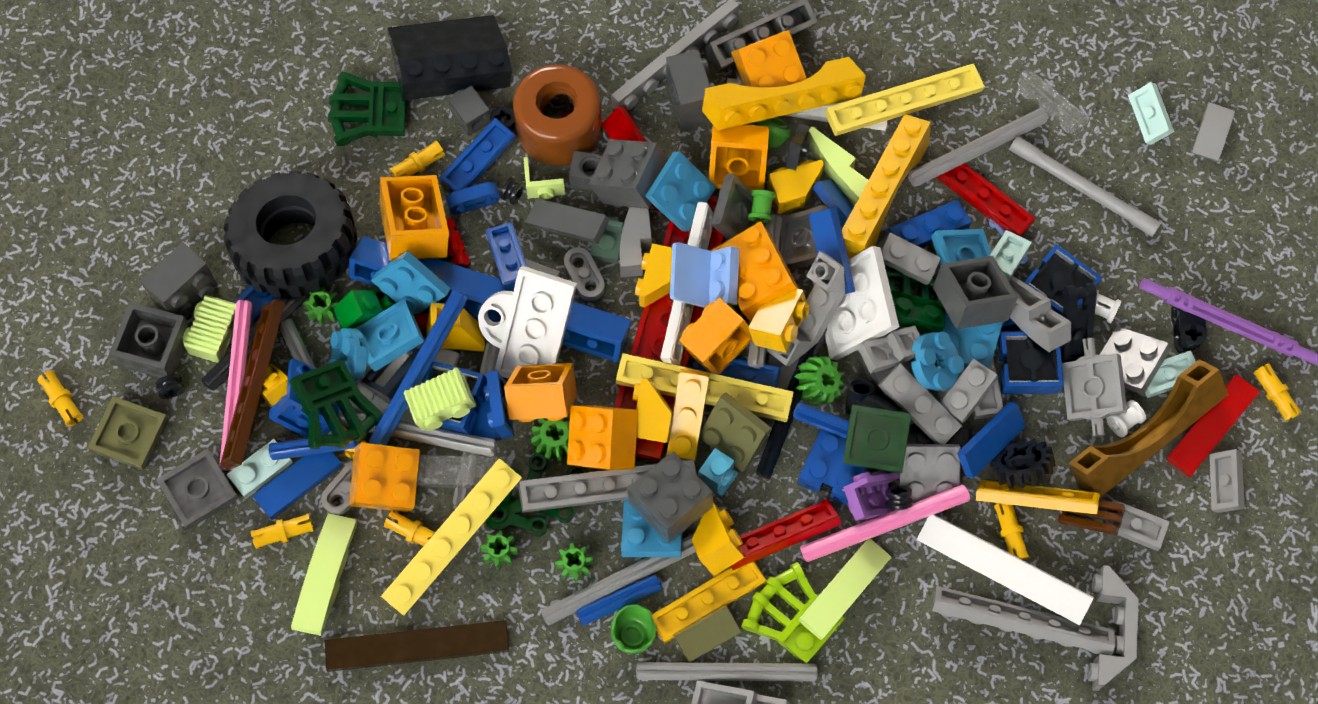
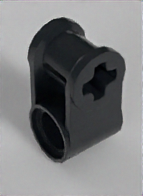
(1188, 330)

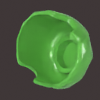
(633, 629)

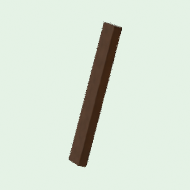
(252, 384)

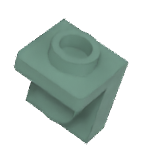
(609, 244)

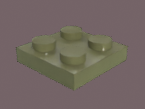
(734, 431)
(128, 433)

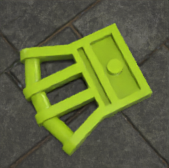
(795, 636)

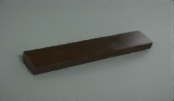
(416, 646)

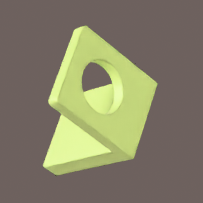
(542, 189)

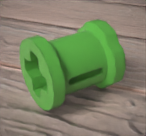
(761, 206)

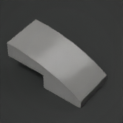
(1213, 132)
(890, 350)

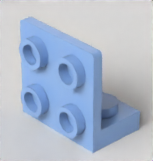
(704, 275)

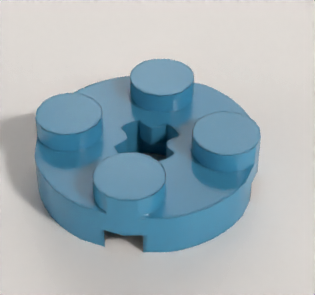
(347, 347)
(949, 364)

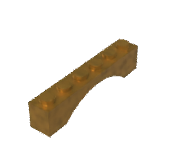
(1192, 396)

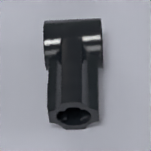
(862, 394)

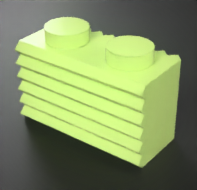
(210, 329)
(440, 400)

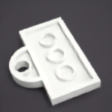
(530, 321)

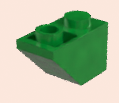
(361, 306)

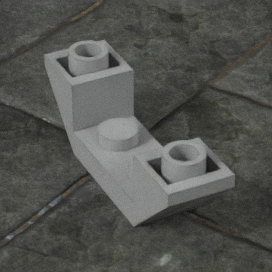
(823, 303)
(1112, 589)

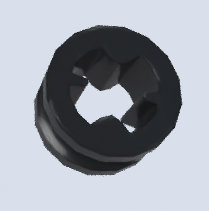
(504, 111)
(512, 190)
(170, 386)
(898, 497)

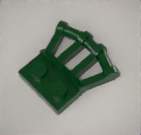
(385, 112)
(916, 310)
(321, 390)

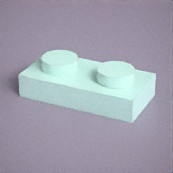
(1151, 113)
(1010, 252)
(1168, 373)
(257, 471)

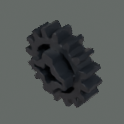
(1023, 463)

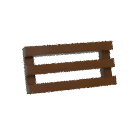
(1117, 508)

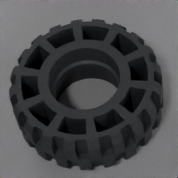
(281, 202)

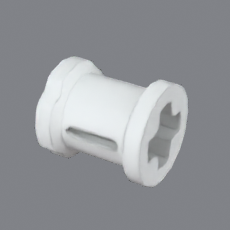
(1102, 302)
(1123, 422)

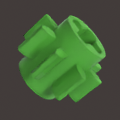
(317, 311)
(505, 554)
(574, 571)

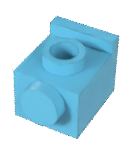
(718, 472)

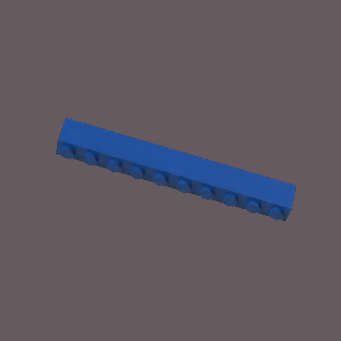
(586, 328)

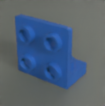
(288, 408)
(493, 413)

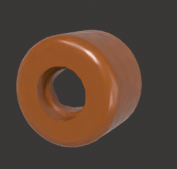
(556, 139)

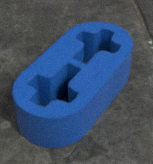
(473, 198)

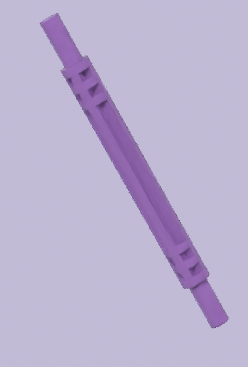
(1229, 321)

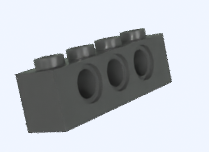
(795, 18)

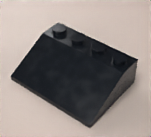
(449, 57)

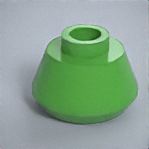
(778, 131)

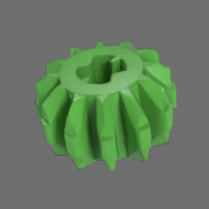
(819, 380)
(545, 442)

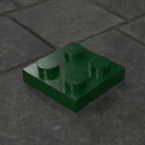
(877, 438)

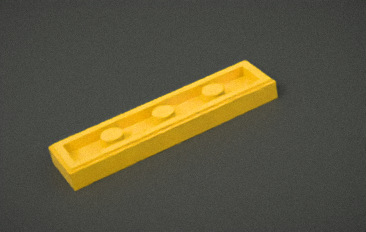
(1038, 497)
(708, 597)

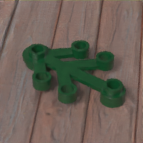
(511, 509)

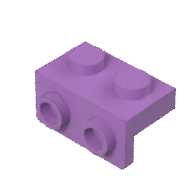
(867, 494)

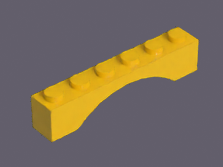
(738, 105)
(899, 157)

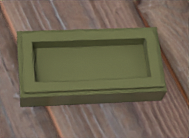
(707, 633)

